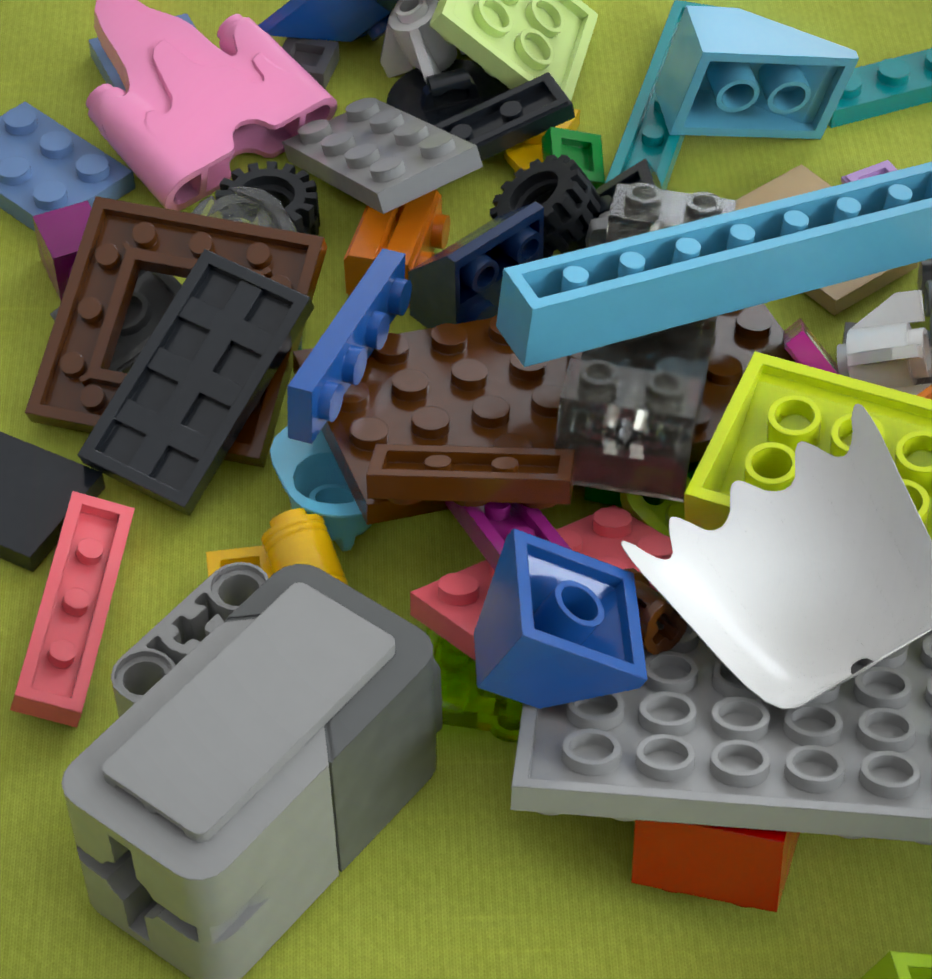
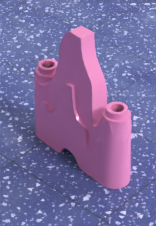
(196, 104)

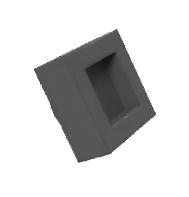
(315, 56)

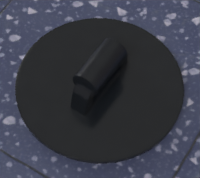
(445, 93)

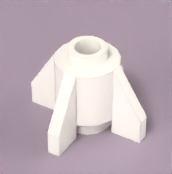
(413, 43)
(886, 348)

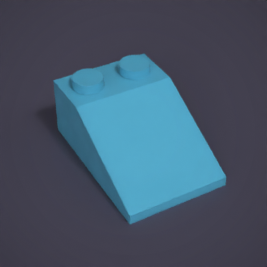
(749, 77)

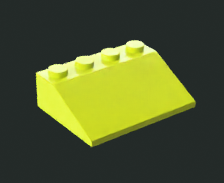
(794, 403)

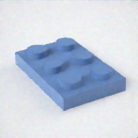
(52, 167)

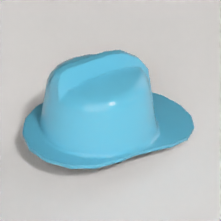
(317, 485)

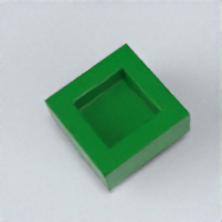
(579, 146)

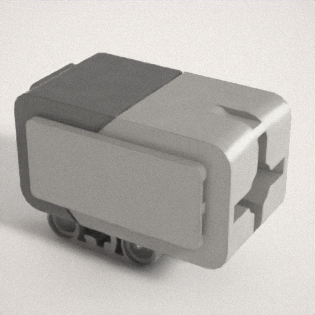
(250, 761)

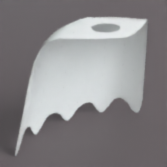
(805, 572)

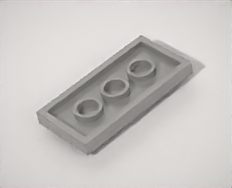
(381, 154)

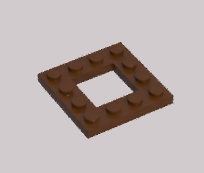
(132, 237)

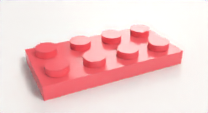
(456, 599)

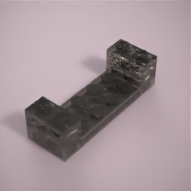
(639, 400)

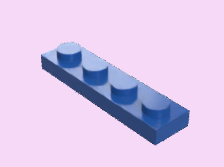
(345, 346)

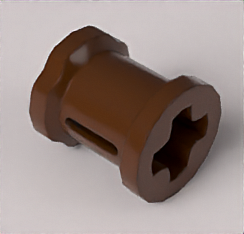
(654, 608)

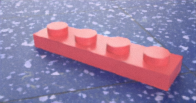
(73, 610)

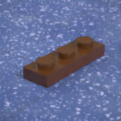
(471, 475)

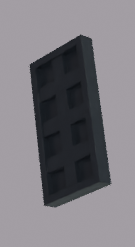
(196, 381)

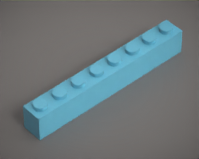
(715, 265)

